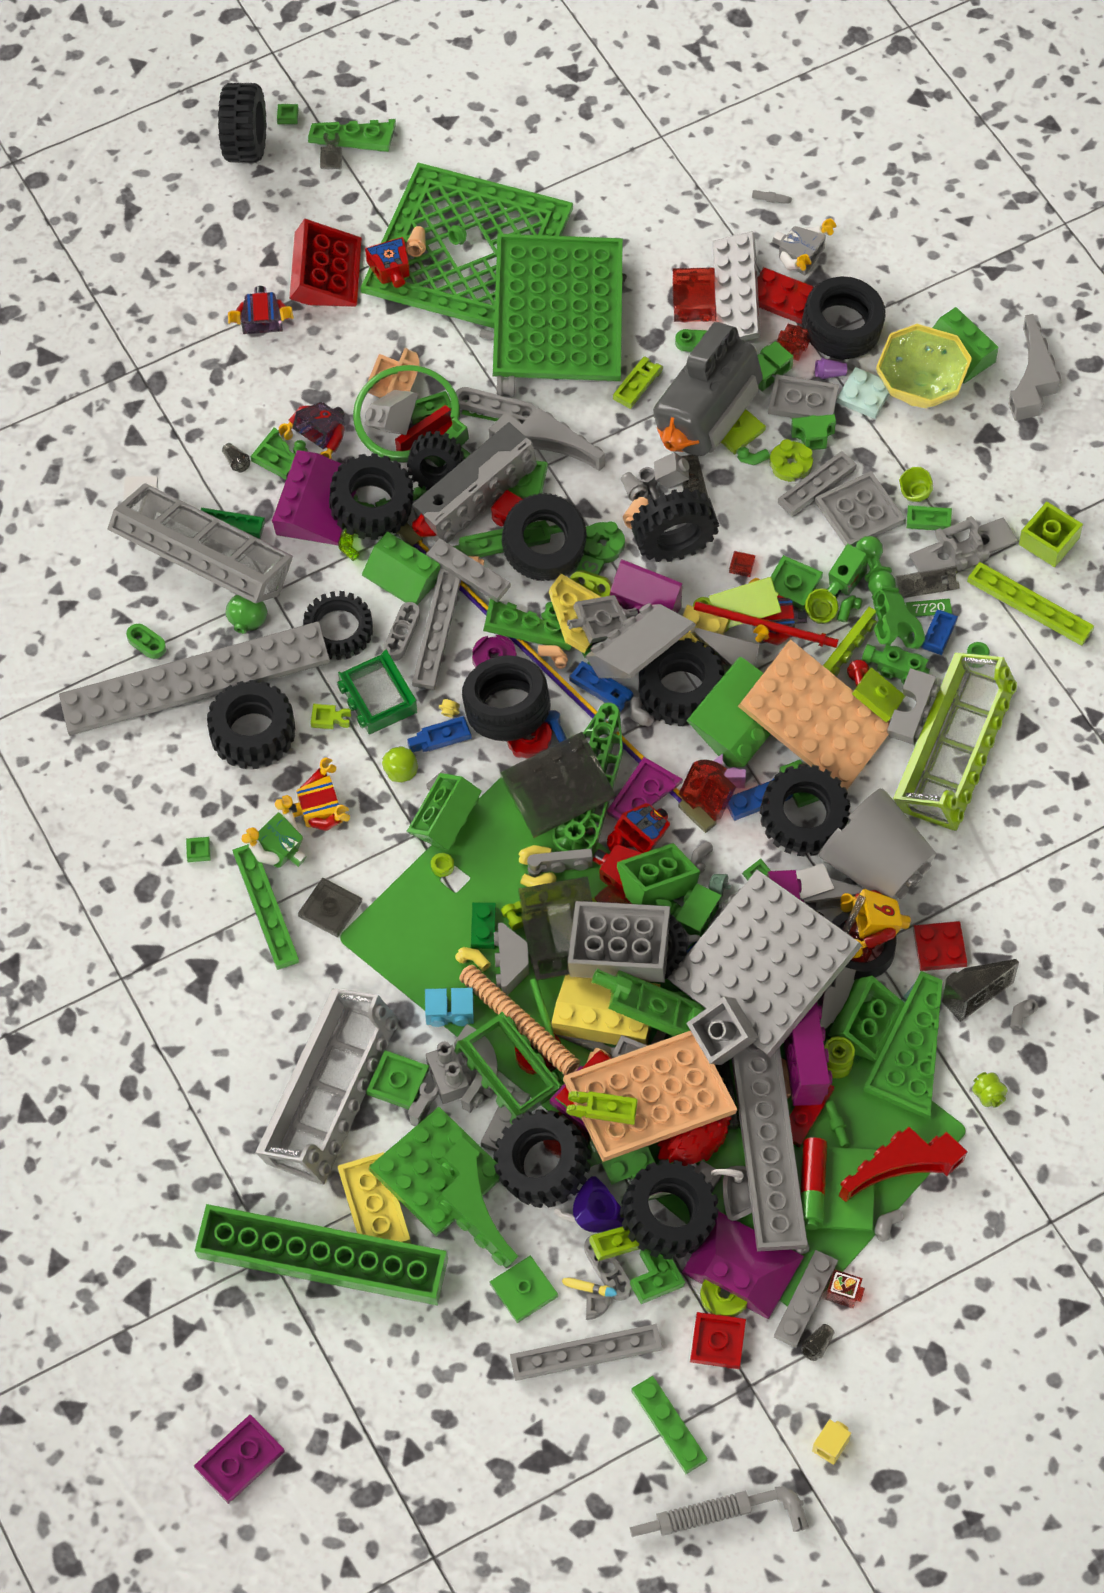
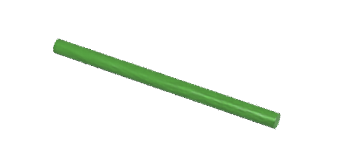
(543, 1012)

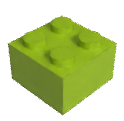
(1050, 534)

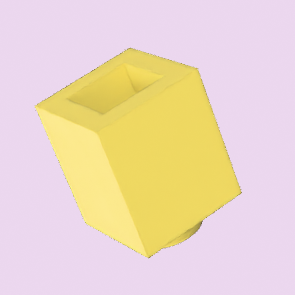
(831, 1441)

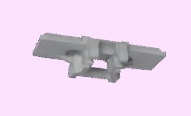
(968, 552)

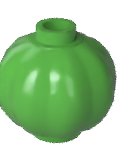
(245, 614)

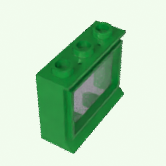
(377, 693)

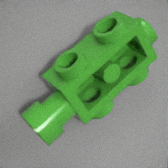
(895, 661)

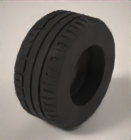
(551, 509)

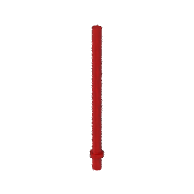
(772, 626)

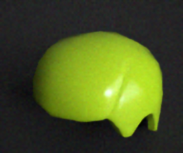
(916, 484)
(821, 606)
(400, 764)

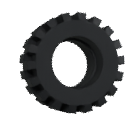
(433, 445)

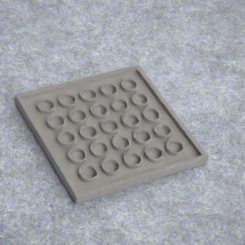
(769, 957)

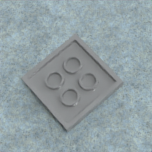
(859, 509)

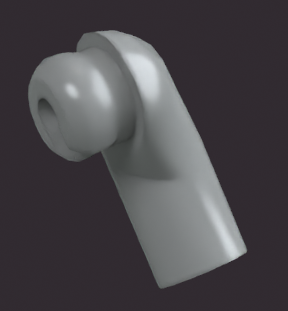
(639, 715)
(1021, 1011)
(885, 1222)

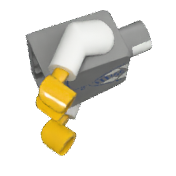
(803, 245)

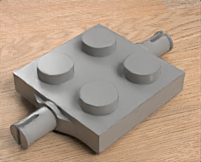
(599, 617)

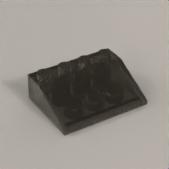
(557, 784)

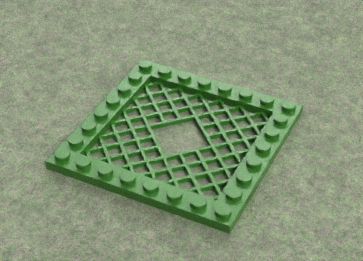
(430, 179)

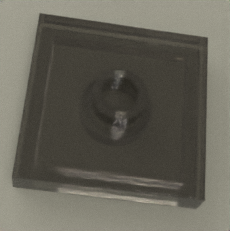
(330, 907)

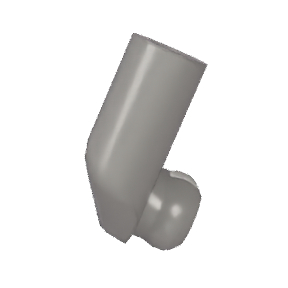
(699, 853)

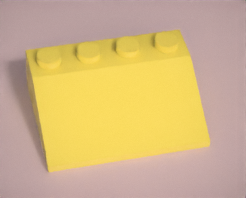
(585, 1015)

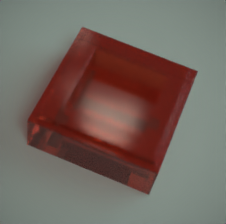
(742, 564)

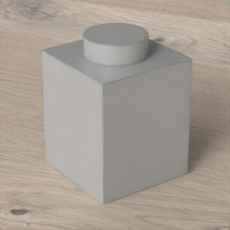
(671, 470)

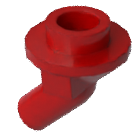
(857, 670)
(616, 839)

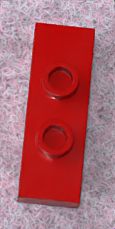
(804, 1117)

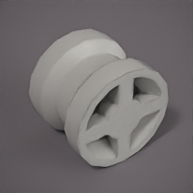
(506, 385)

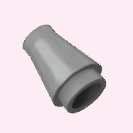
(634, 486)

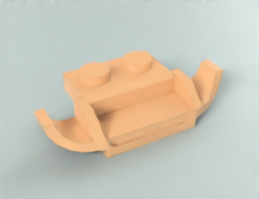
(400, 381)

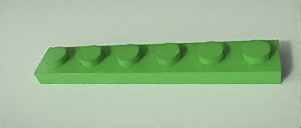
(266, 908)

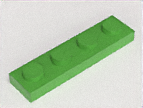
(669, 1424)

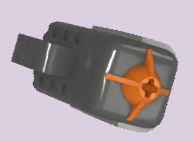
(708, 392)

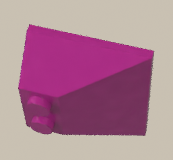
(734, 1264)

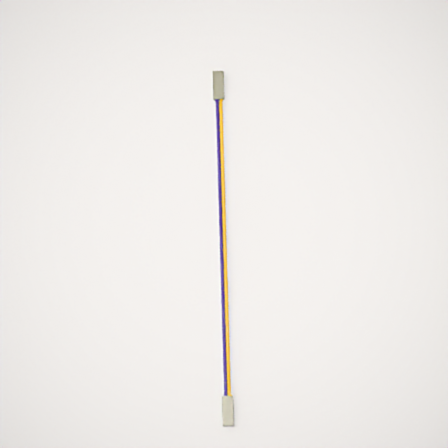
(697, 815)

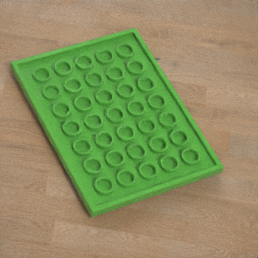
(558, 307)

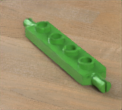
(491, 542)

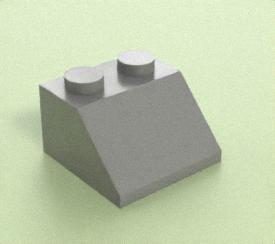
(392, 412)

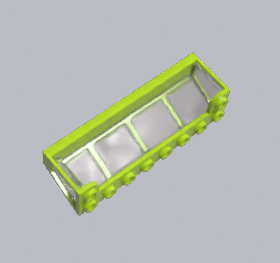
(956, 739)

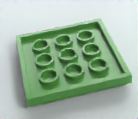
(415, 1176)

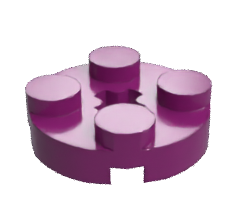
(492, 645)

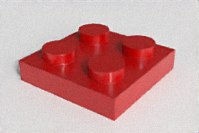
(940, 946)
(718, 1340)

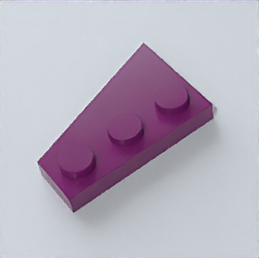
(645, 785)

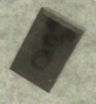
(976, 986)

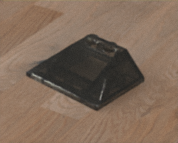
(548, 923)

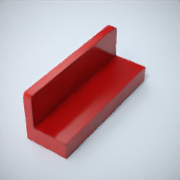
(437, 421)

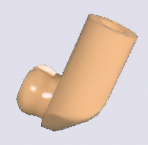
(555, 653)

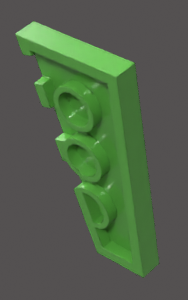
(354, 135)

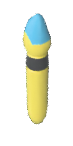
(605, 1290)

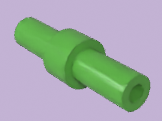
(837, 1124)

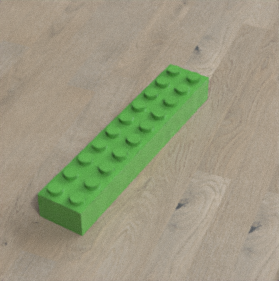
(321, 1254)

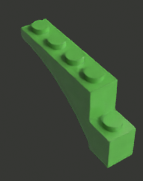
(466, 1204)

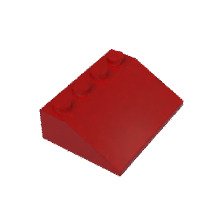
(325, 266)

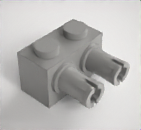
(448, 1073)

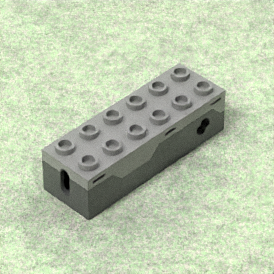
(474, 484)

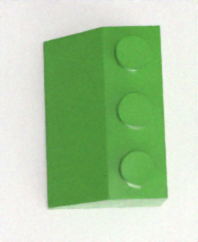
(979, 346)
(401, 569)
(444, 810)
(657, 875)
(867, 1017)

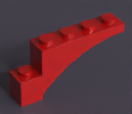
(905, 1155)

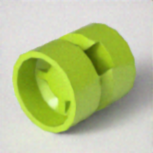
(840, 1056)

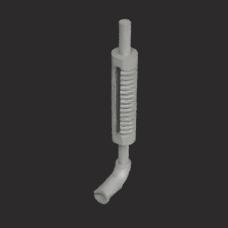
(721, 1509)

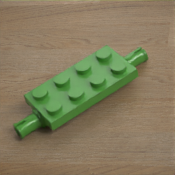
(648, 1002)

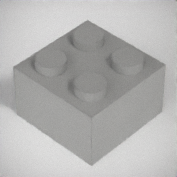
(722, 1030)

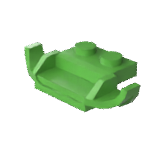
(622, 1166)

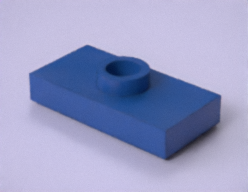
(939, 632)

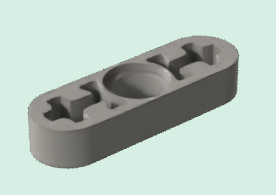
(400, 621)
(622, 1278)

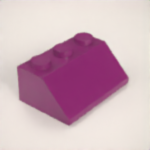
(639, 586)

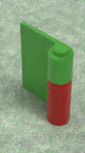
(820, 1187)

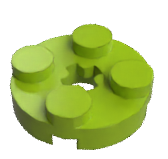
(794, 450)
(719, 1305)

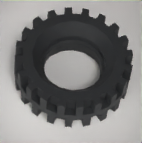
(667, 512)

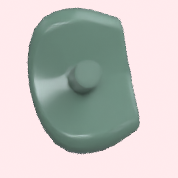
(718, 883)

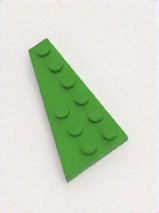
(908, 1058)

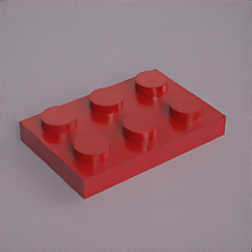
(782, 295)

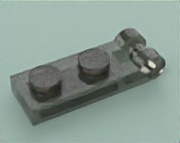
(927, 582)

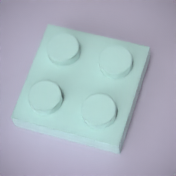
(863, 393)

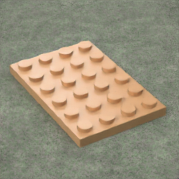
(815, 714)
(673, 1090)

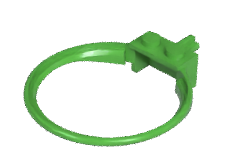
(457, 430)

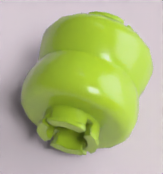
(989, 1089)

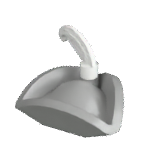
(735, 1191)

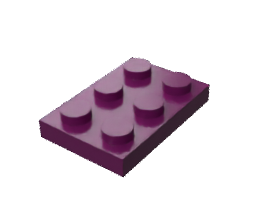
(239, 1458)

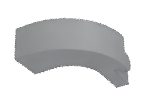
(474, 1094)

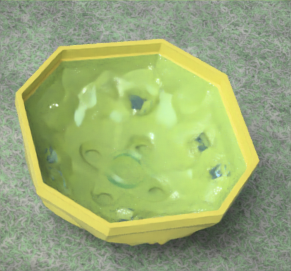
(923, 365)

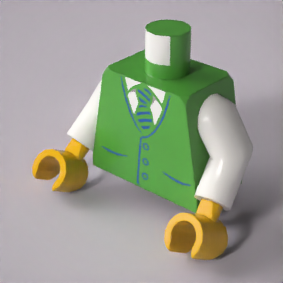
(278, 838)

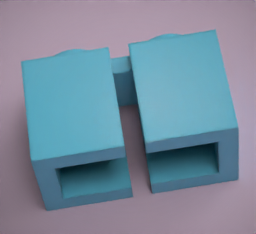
(437, 1009)

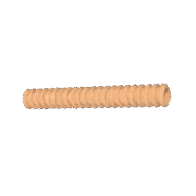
(524, 1023)

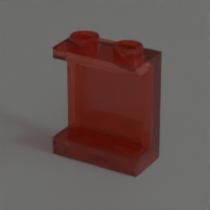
(694, 294)

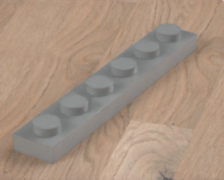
(436, 630)
(585, 1352)

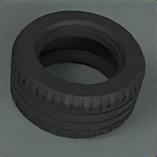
(852, 294)
(503, 674)

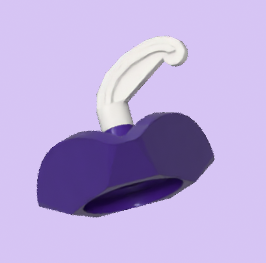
(594, 1208)

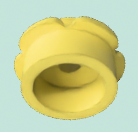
(449, 708)

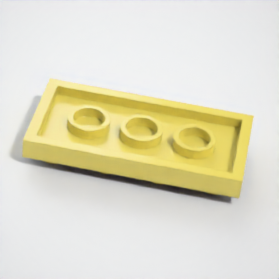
(371, 1204)

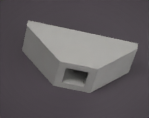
(511, 959)

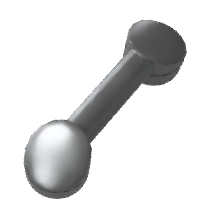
(647, 476)

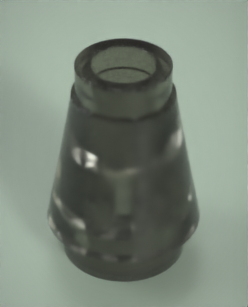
(236, 458)
(817, 1343)

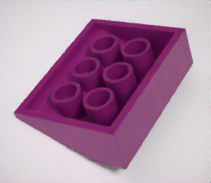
(304, 501)

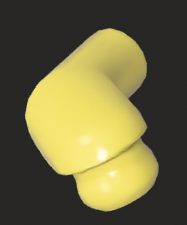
(534, 849)
(545, 878)
(474, 955)

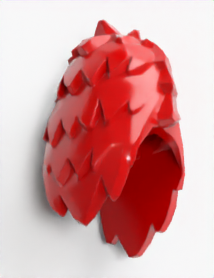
(695, 1144)

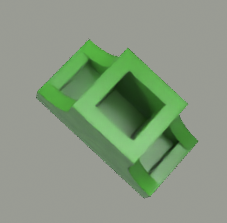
(813, 430)

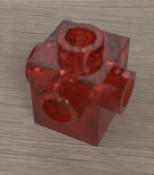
(794, 340)

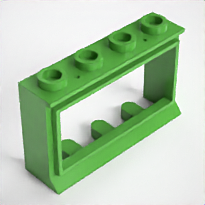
(490, 1079)

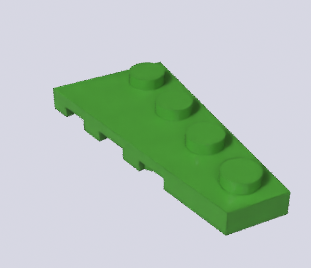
(514, 623)

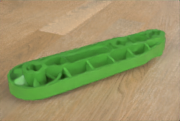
(564, 834)

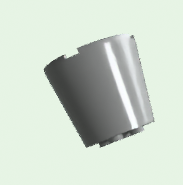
(880, 848)

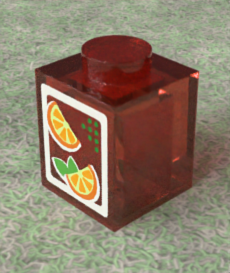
(844, 1289)

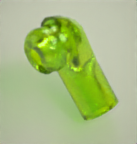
(346, 546)

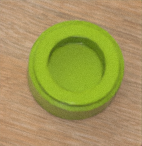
(442, 864)

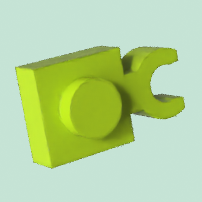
(326, 716)

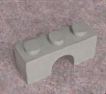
(908, 725)

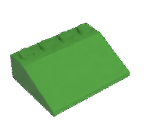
(723, 723)

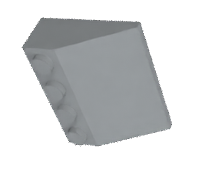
(638, 642)
(619, 938)

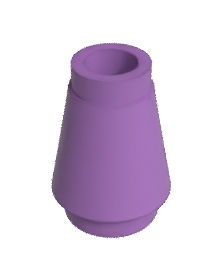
(829, 368)

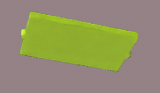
(752, 599)

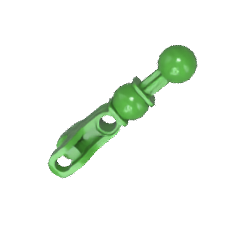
(888, 602)

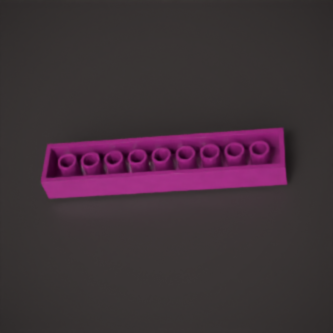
(805, 1046)

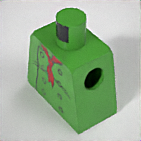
(847, 571)

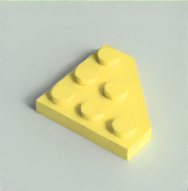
(563, 595)

